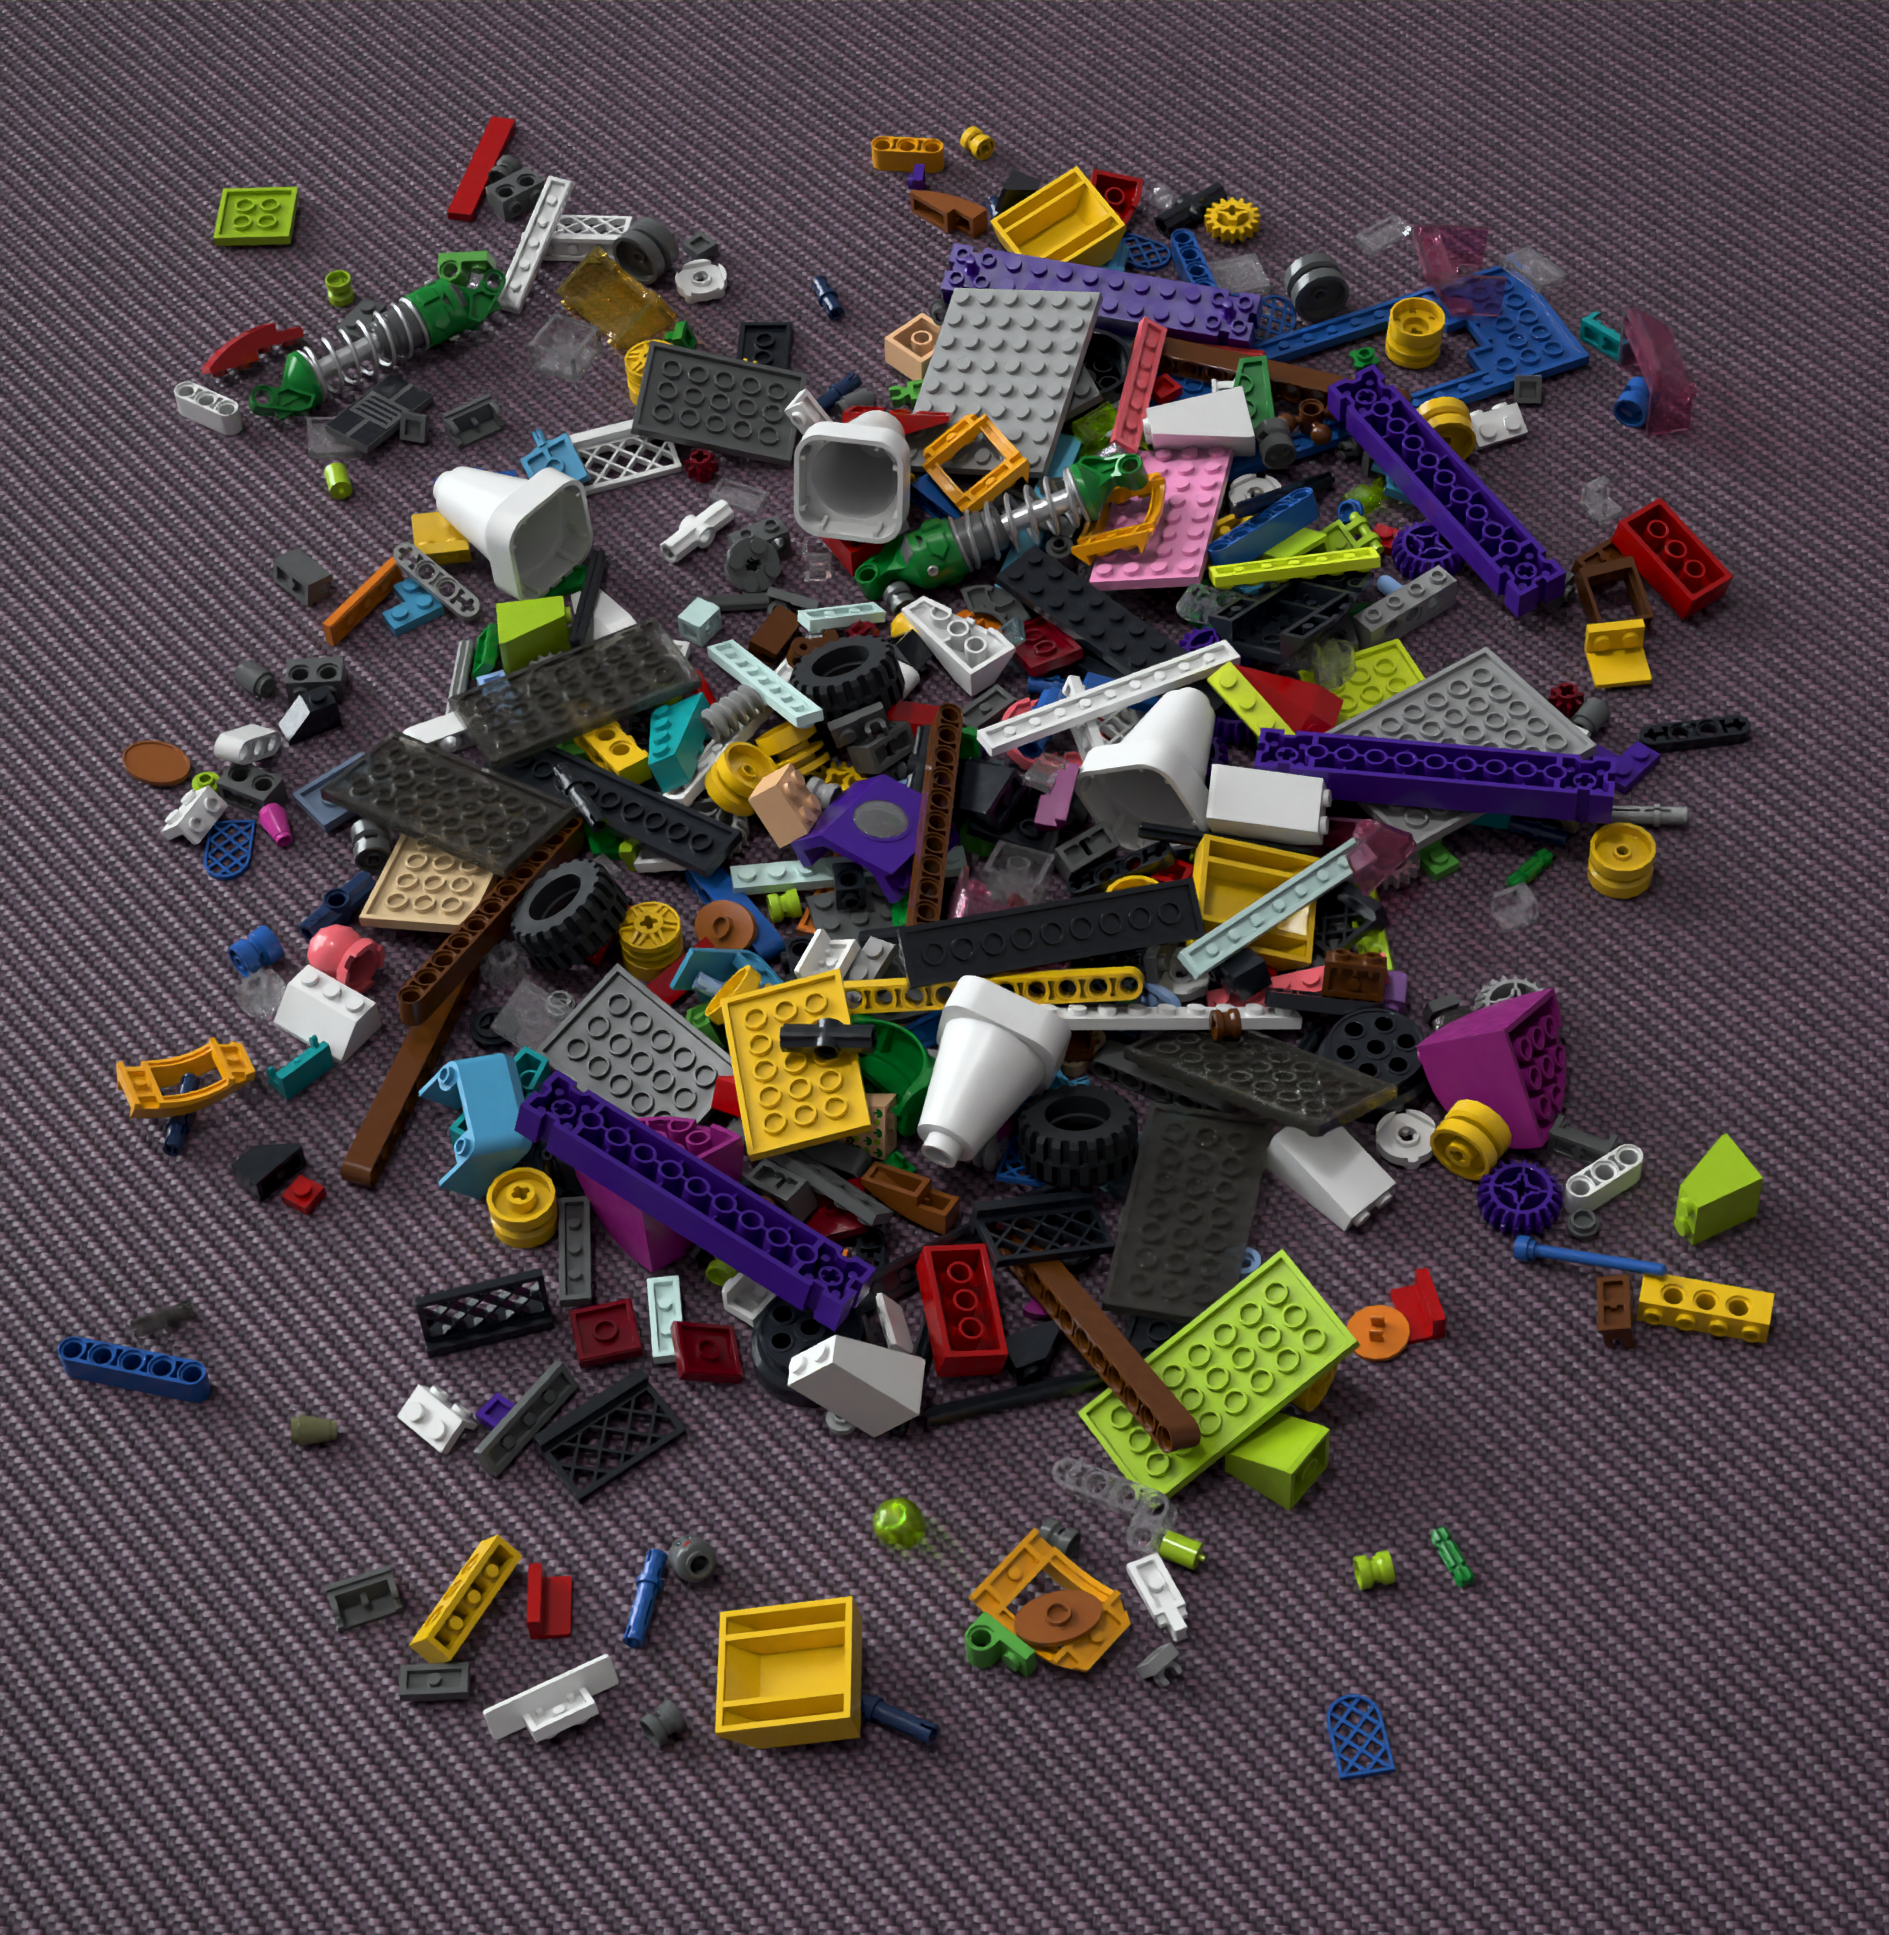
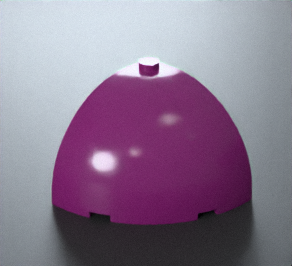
(1504, 1060)
(636, 1231)

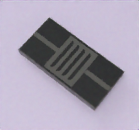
(378, 413)

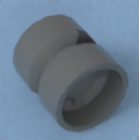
(1275, 443)
(370, 845)

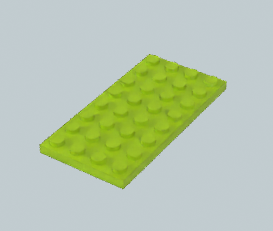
(1228, 1372)

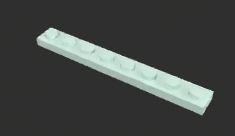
(768, 684)
(791, 874)
(1268, 912)

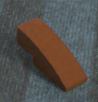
(949, 212)
(912, 1196)

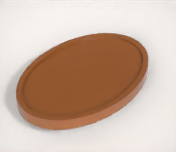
(156, 763)
(726, 925)
(1058, 1618)

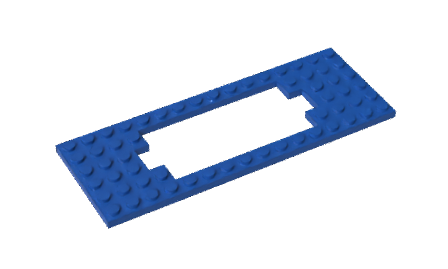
(1521, 340)

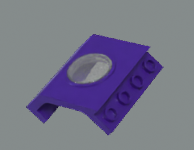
(873, 827)

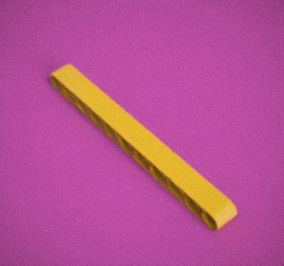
(1019, 980)

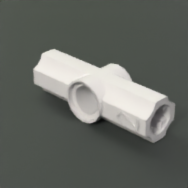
(697, 531)

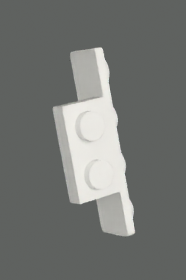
(554, 1703)

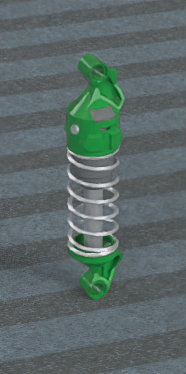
(419, 321)
(949, 548)

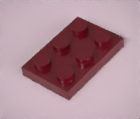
(1045, 648)

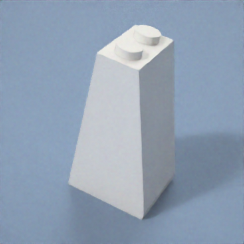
(1202, 422)
(1268, 805)
(1330, 1174)
(860, 1382)

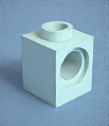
(700, 621)

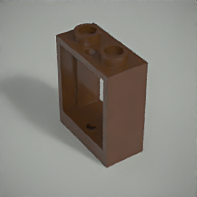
(1611, 571)

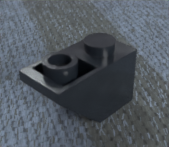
(1242, 974)

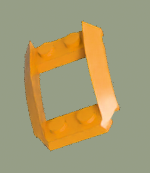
(990, 486)
(1096, 542)
(143, 1082)
(1020, 1569)

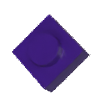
(917, 180)
(494, 1411)

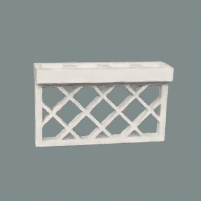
(575, 247)
(615, 439)
(1088, 734)

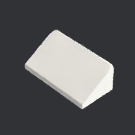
(893, 1324)

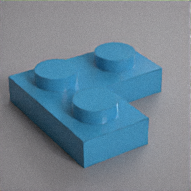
(416, 608)

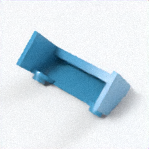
(721, 966)
(491, 1100)

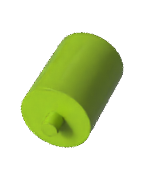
(338, 480)
(1182, 1550)

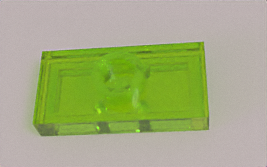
(1094, 424)

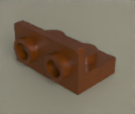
(1354, 975)

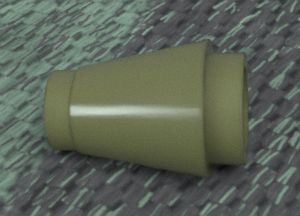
(312, 1430)

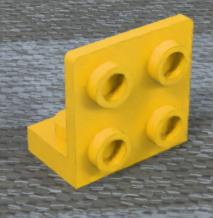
(439, 539)
(1617, 654)

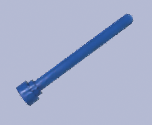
(1527, 1249)

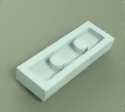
(840, 616)
(664, 1308)

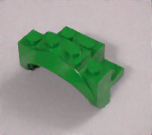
(897, 1067)

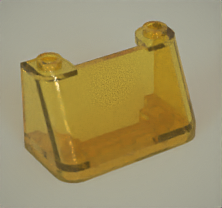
(614, 301)

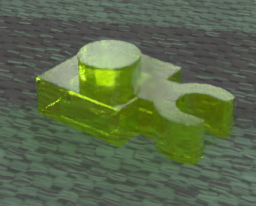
(1368, 496)

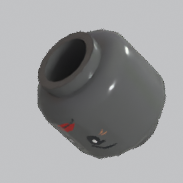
(692, 1558)

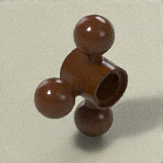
(1311, 421)

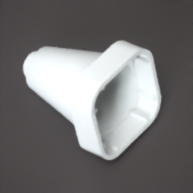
(853, 479)
(523, 526)
(1153, 771)
(987, 1064)

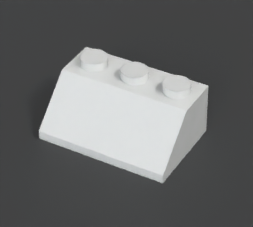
(329, 1010)

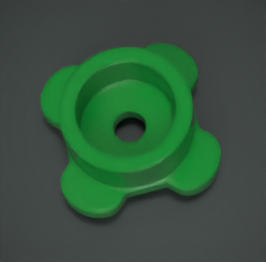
(1363, 358)

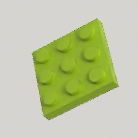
(256, 216)

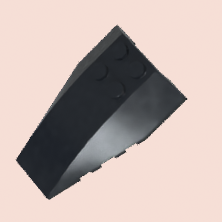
(1289, 616)

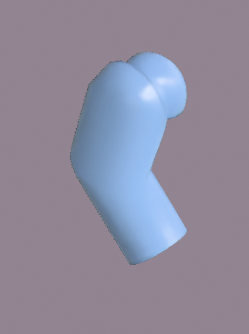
(1387, 585)

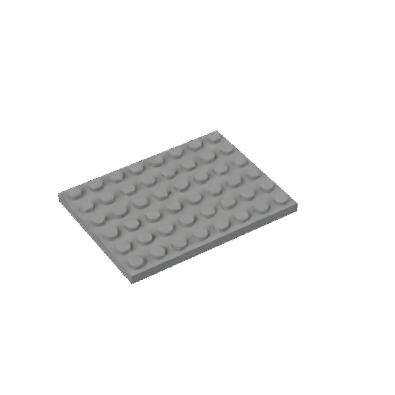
(1006, 359)
(1464, 704)

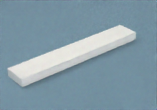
(534, 243)

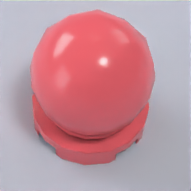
(346, 956)

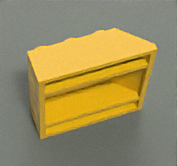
(1062, 223)
(1237, 874)
(790, 1673)

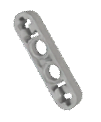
(439, 579)

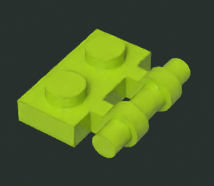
(1342, 535)

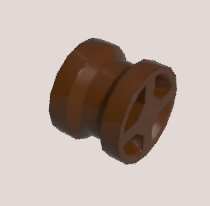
(1225, 1024)

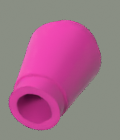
(275, 822)

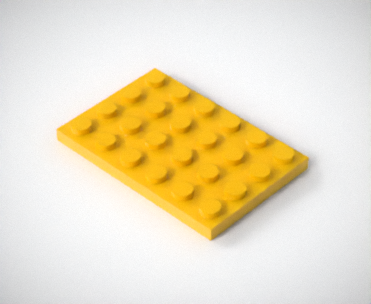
(792, 1096)

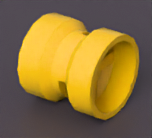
(977, 143)

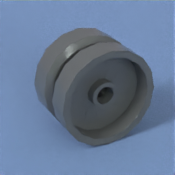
(646, 250)
(1316, 286)

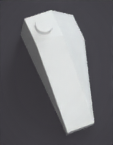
(606, 616)
(964, 649)

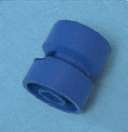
(1633, 403)
(258, 950)

